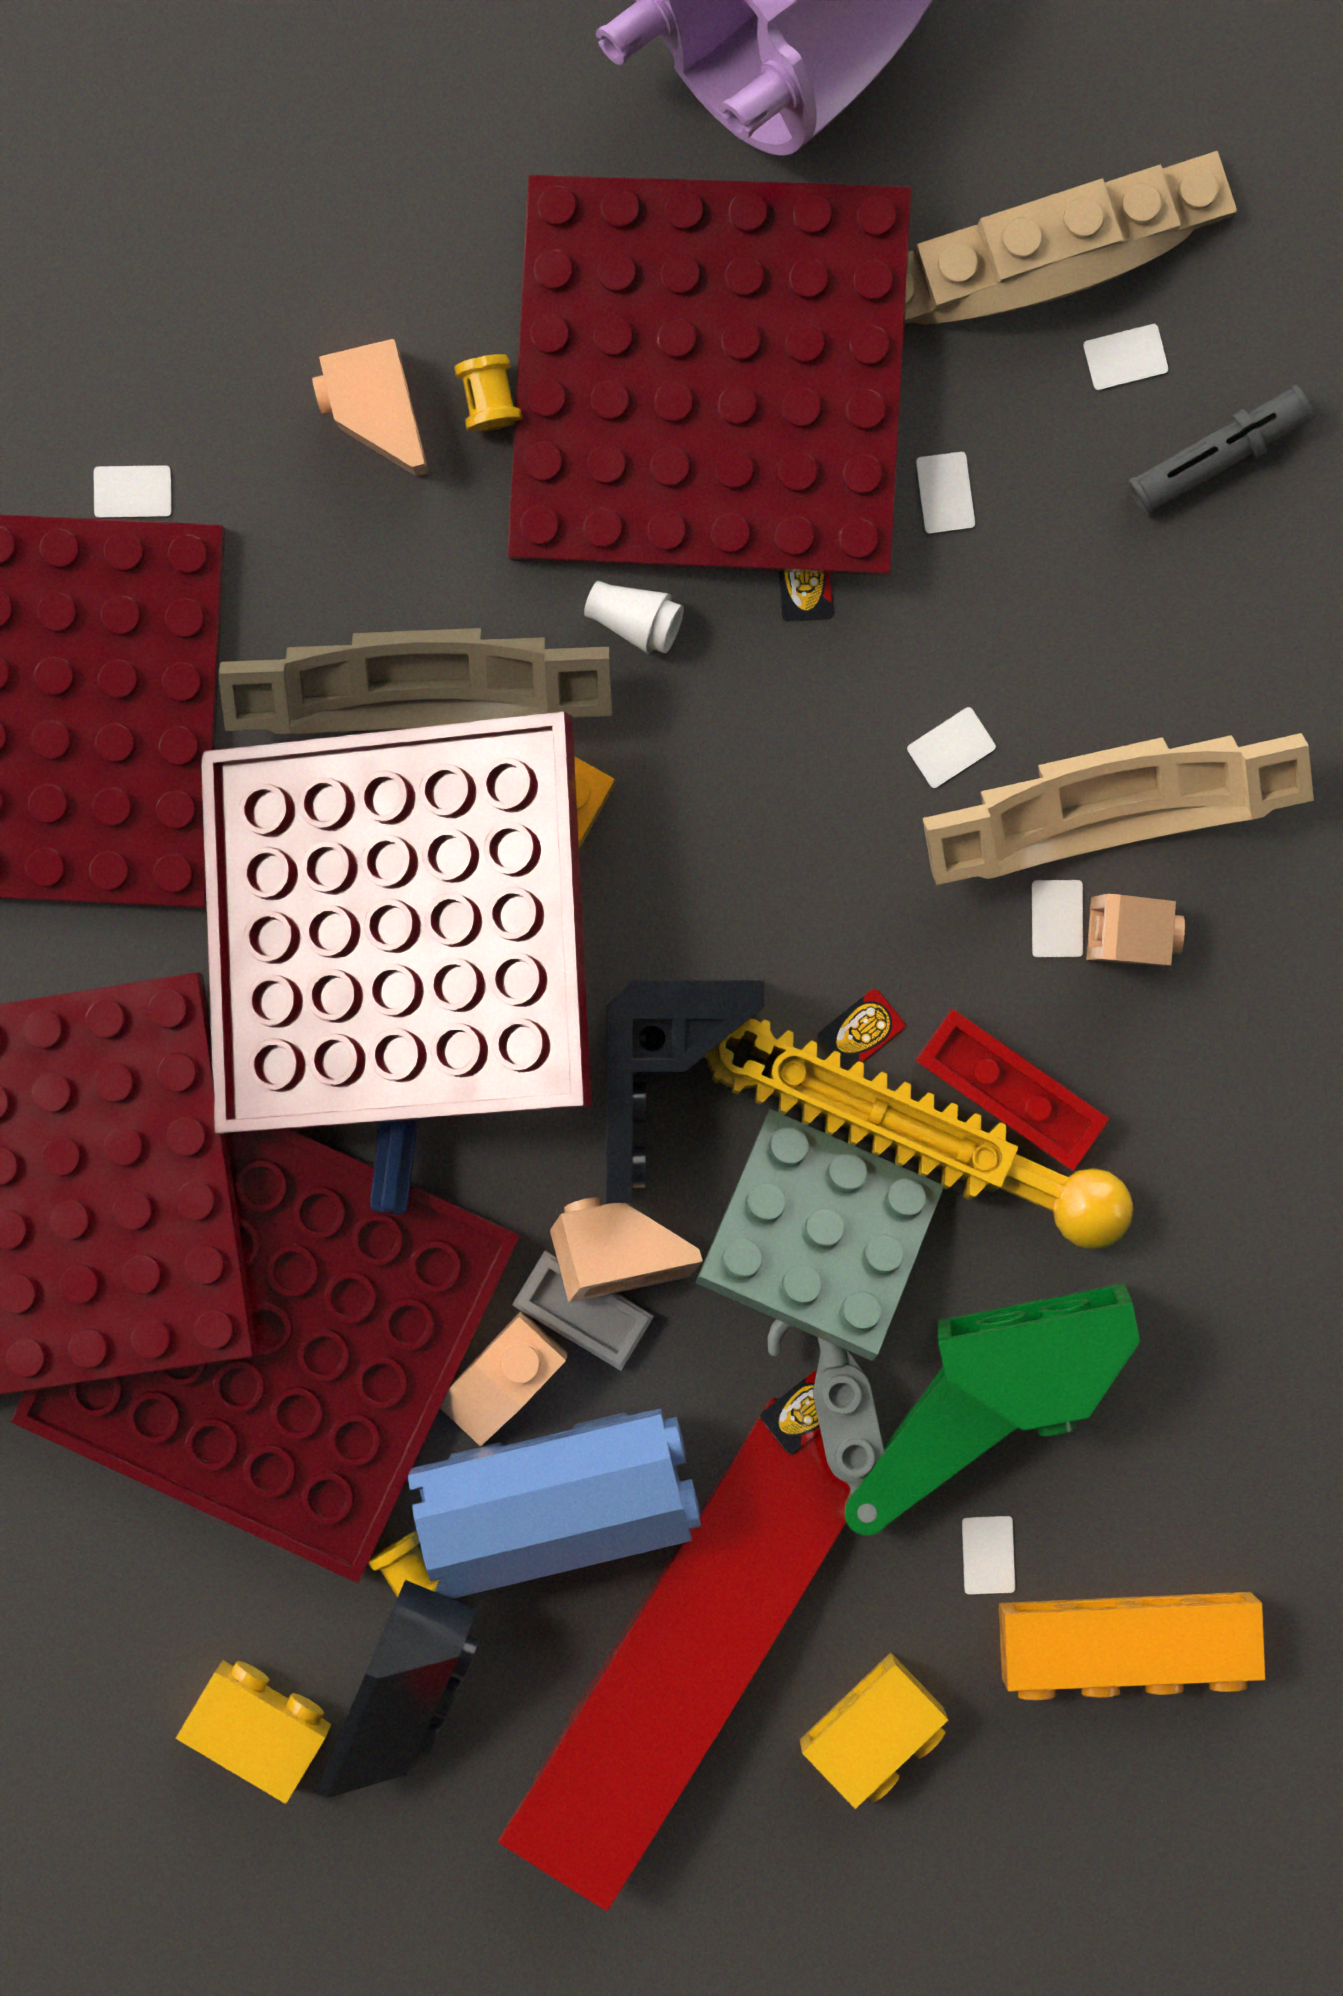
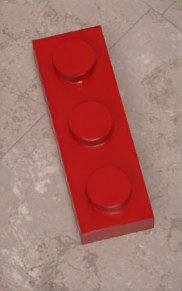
(1012, 1089)

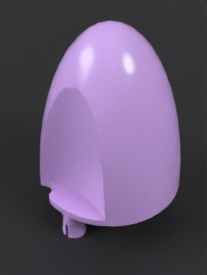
(770, 65)

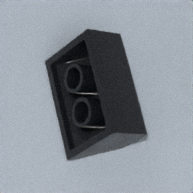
(402, 1691)

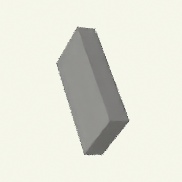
(602, 1325)

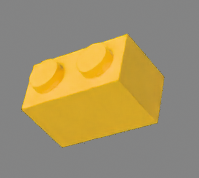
(255, 1729)
(875, 1732)

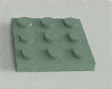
(820, 1235)

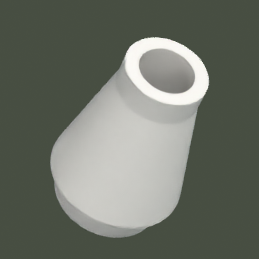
(636, 615)

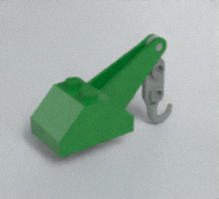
(1000, 1371)

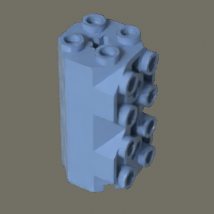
(553, 1503)

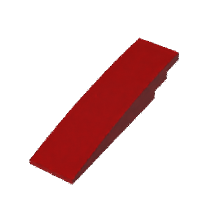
(680, 1667)

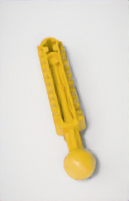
(1088, 1206)

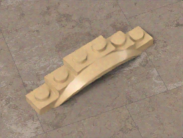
(1064, 241)
(1115, 801)

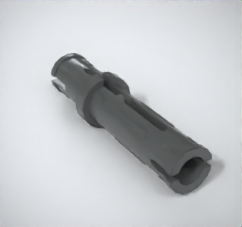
(1243, 437)

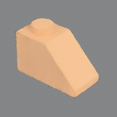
(372, 402)
(1134, 930)
(616, 1250)
(503, 1378)

